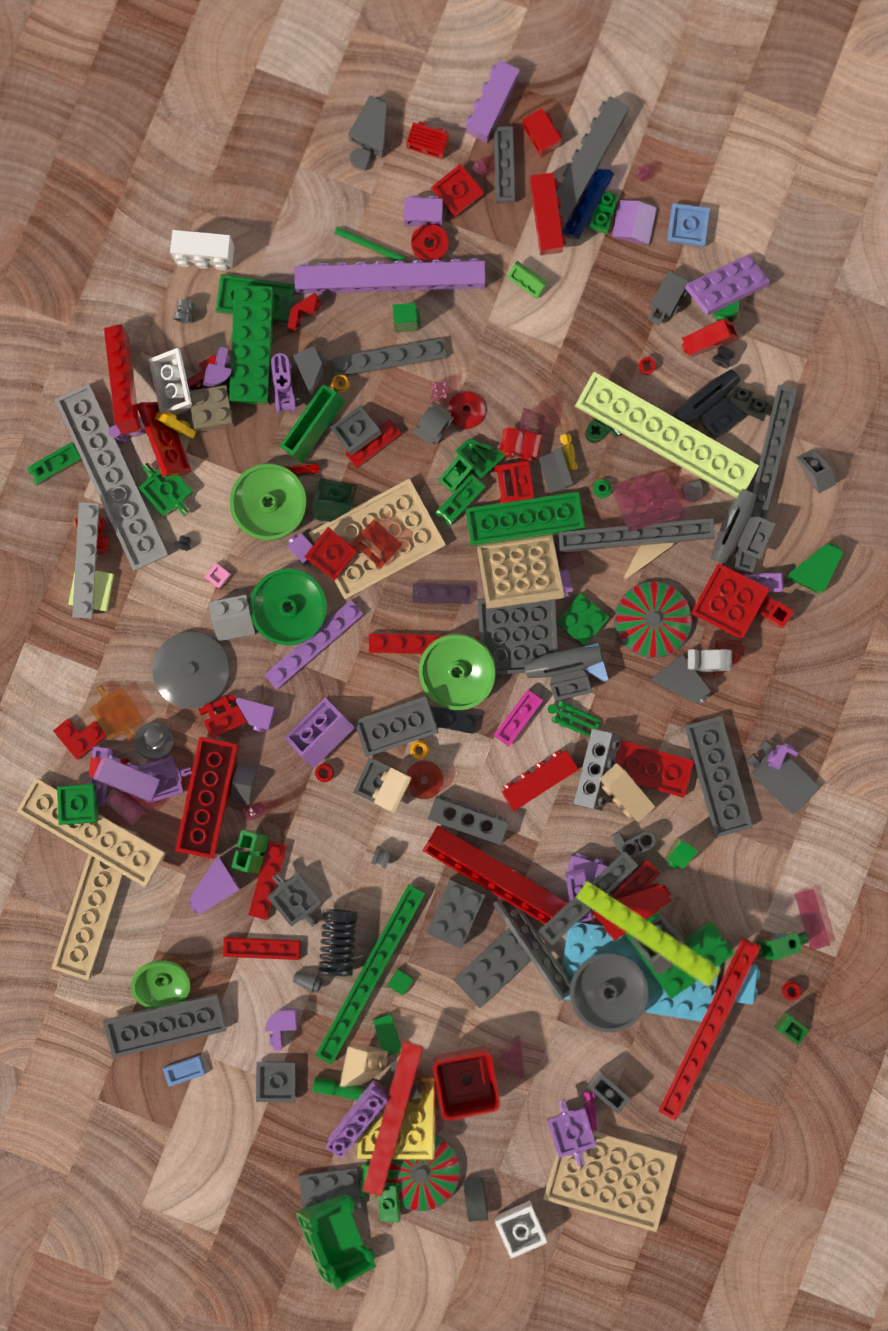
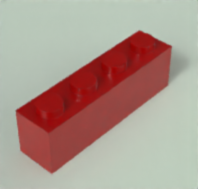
(546, 213)
(540, 780)

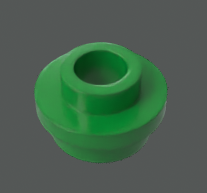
(597, 492)

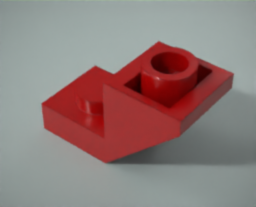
(305, 307)

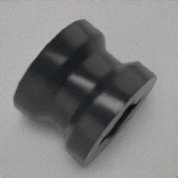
(723, 357)

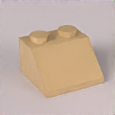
(392, 789)
(362, 1064)

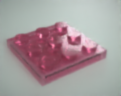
(647, 500)

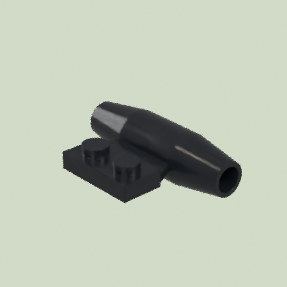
(712, 405)

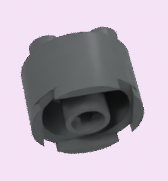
(432, 423)

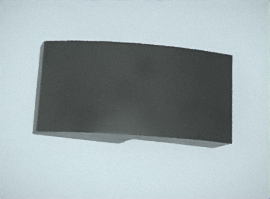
(744, 401)
(475, 1199)

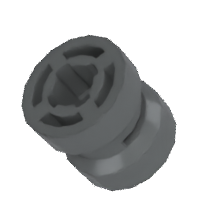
(184, 311)

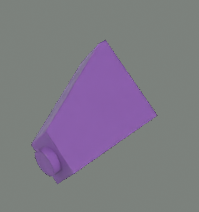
(214, 887)

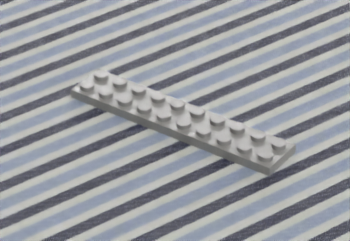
(111, 477)

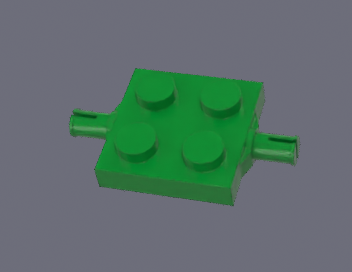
(165, 491)

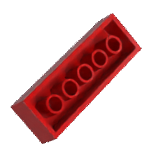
(207, 797)

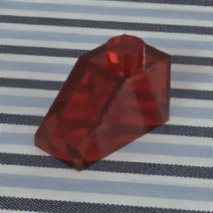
(729, 644)

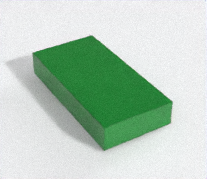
(387, 1034)

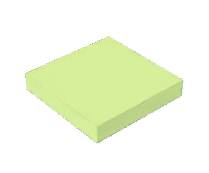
(102, 590)

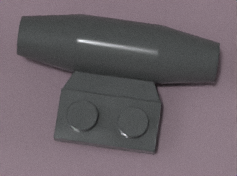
(742, 530)
(566, 670)

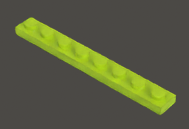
(648, 934)

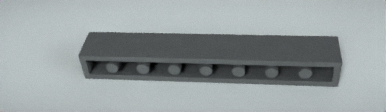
(590, 155)

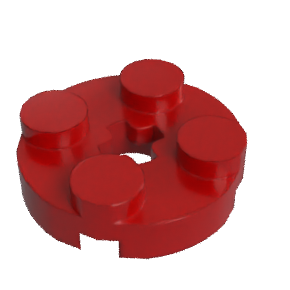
(429, 232)

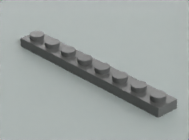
(620, 537)

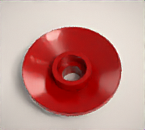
(469, 419)

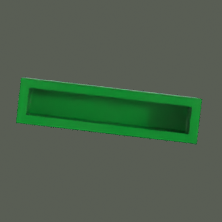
(312, 423)

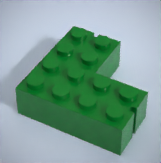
(703, 941)

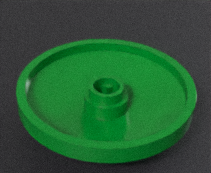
(288, 607)

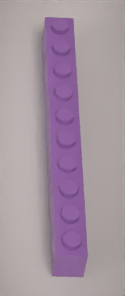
(389, 277)

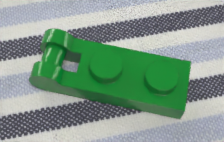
(54, 463)
(461, 499)

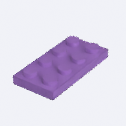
(727, 284)

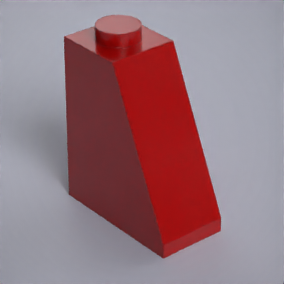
(709, 338)

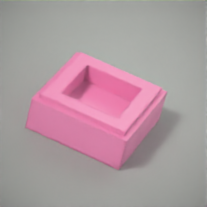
(218, 575)

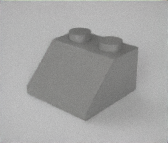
(231, 618)

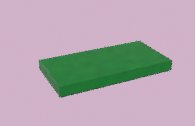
(282, 302)

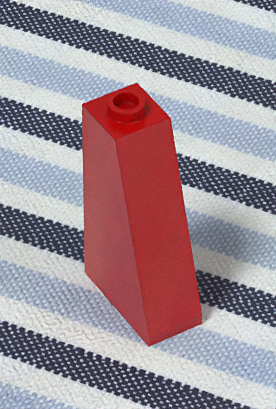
(642, 902)

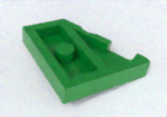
(481, 456)

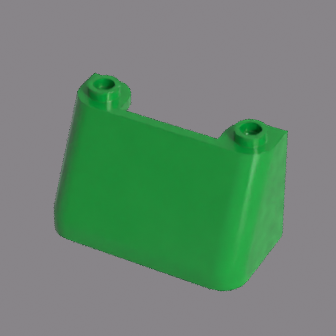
(335, 1241)

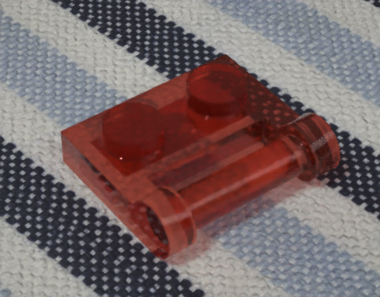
(379, 538)

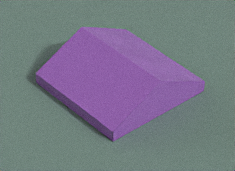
(634, 221)

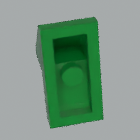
(456, 473)

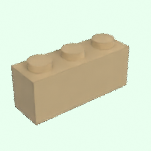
(626, 793)

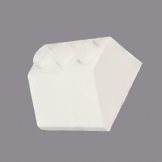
(170, 382)

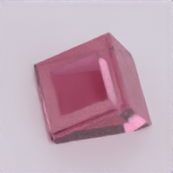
(254, 811)

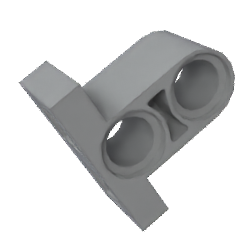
(710, 660)

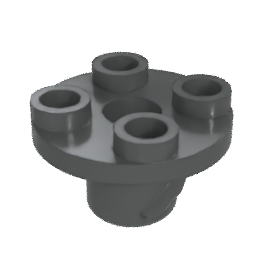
(153, 741)

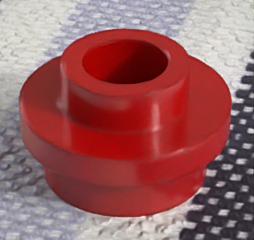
(329, 768)
(797, 990)

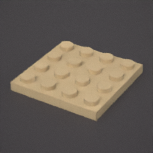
(520, 572)

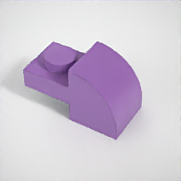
(217, 373)

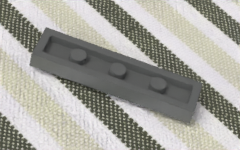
(504, 165)

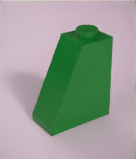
(817, 569)

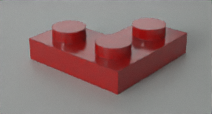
(79, 742)

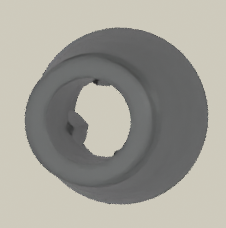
(308, 981)

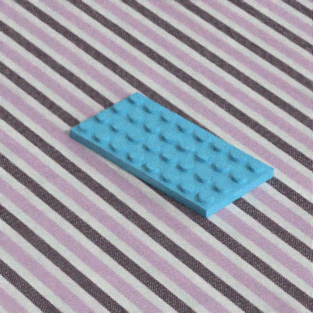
(590, 939)

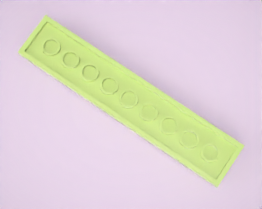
(666, 435)

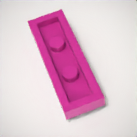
(518, 718)

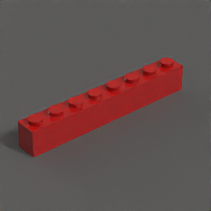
(493, 875)

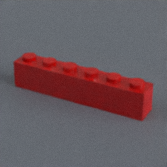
(121, 379)

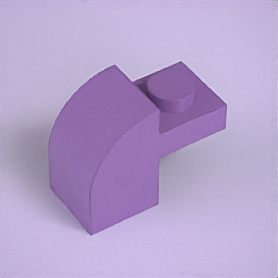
(281, 1021)

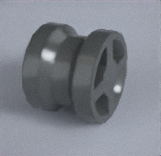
(381, 856)

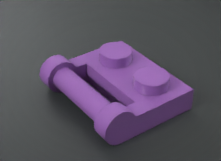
(121, 439)

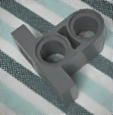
(635, 841)

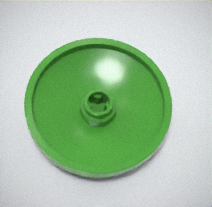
(268, 502)
(457, 671)

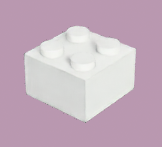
(520, 1229)

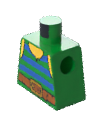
(782, 945)

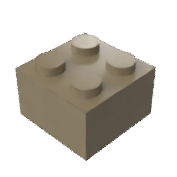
(211, 409)

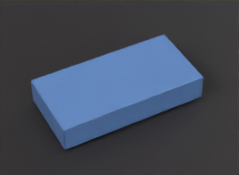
(184, 1070)

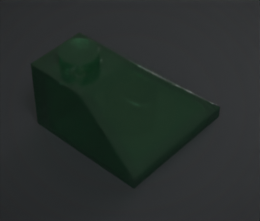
(333, 499)

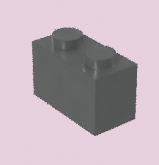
(608, 1091)

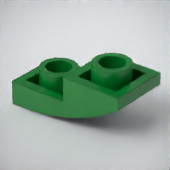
(603, 213)

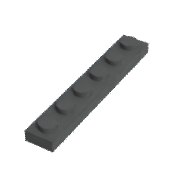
(389, 358)
(575, 909)
(535, 948)

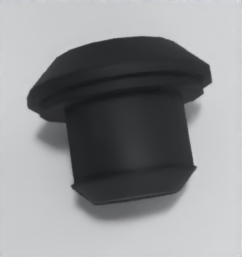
(183, 543)

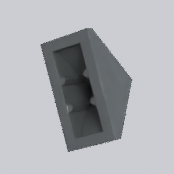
(243, 784)

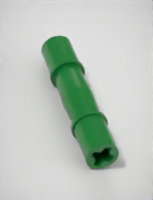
(331, 1088)

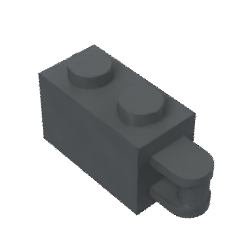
(667, 297)

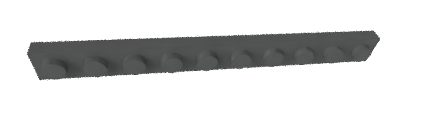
(768, 464)

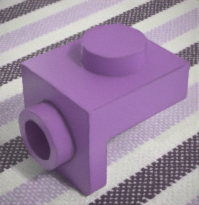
(777, 756)

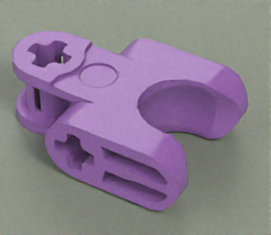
(283, 375)

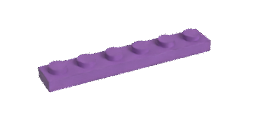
(308, 650)

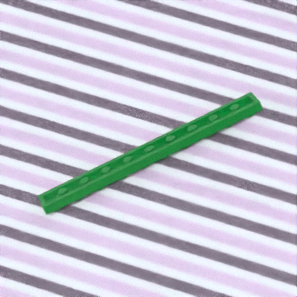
(370, 974)

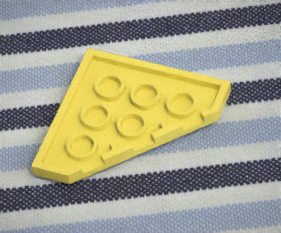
(417, 1130)

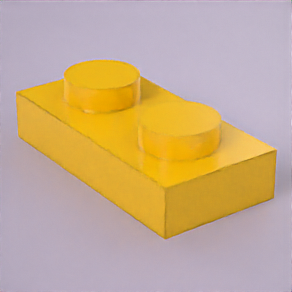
(181, 427)

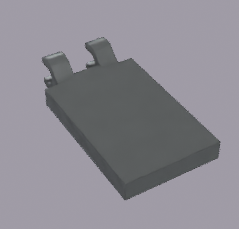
(788, 784)

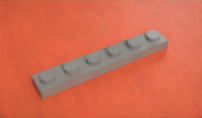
(85, 560)

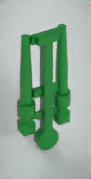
(552, 709)

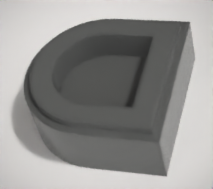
(360, 158)
(692, 491)

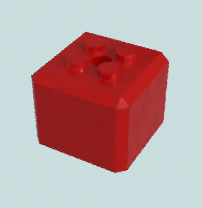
(461, 1099)

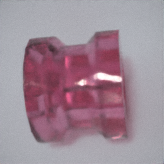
(439, 391)

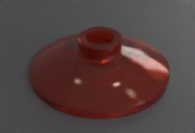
(434, 776)

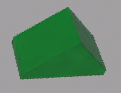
(791, 1028)

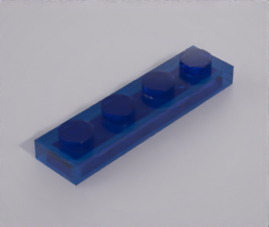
(588, 203)

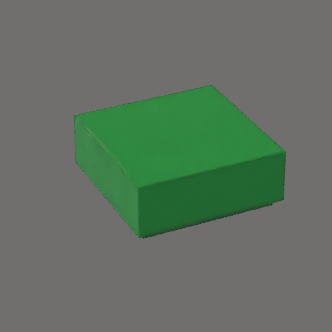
(400, 982)

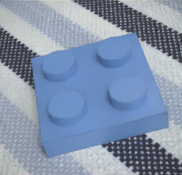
(688, 225)

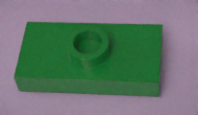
(389, 1204)

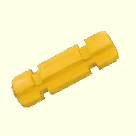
(568, 452)

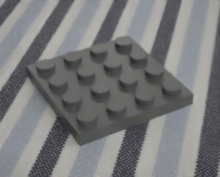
(518, 633)

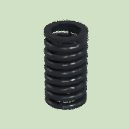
(342, 945)

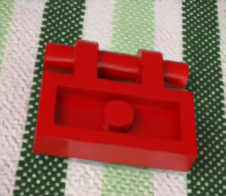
(224, 721)

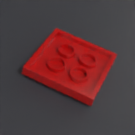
(730, 601)

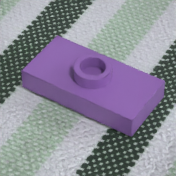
(773, 581)

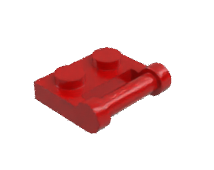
(520, 481)

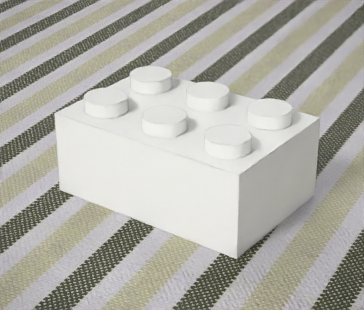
(202, 249)

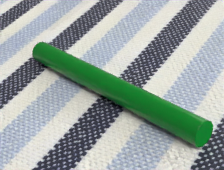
(368, 244)

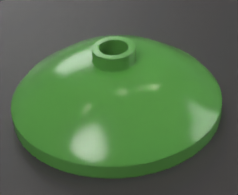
(155, 991)

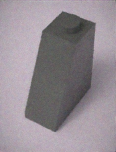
(371, 126)
(682, 681)

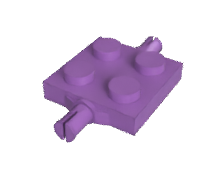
(169, 777)
(571, 1132)

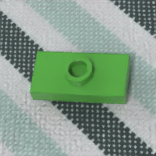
(527, 279)

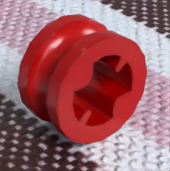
(645, 359)

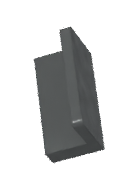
(555, 471)

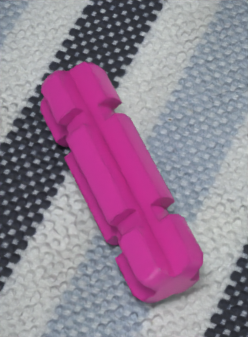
(590, 1108)

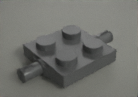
(294, 899)

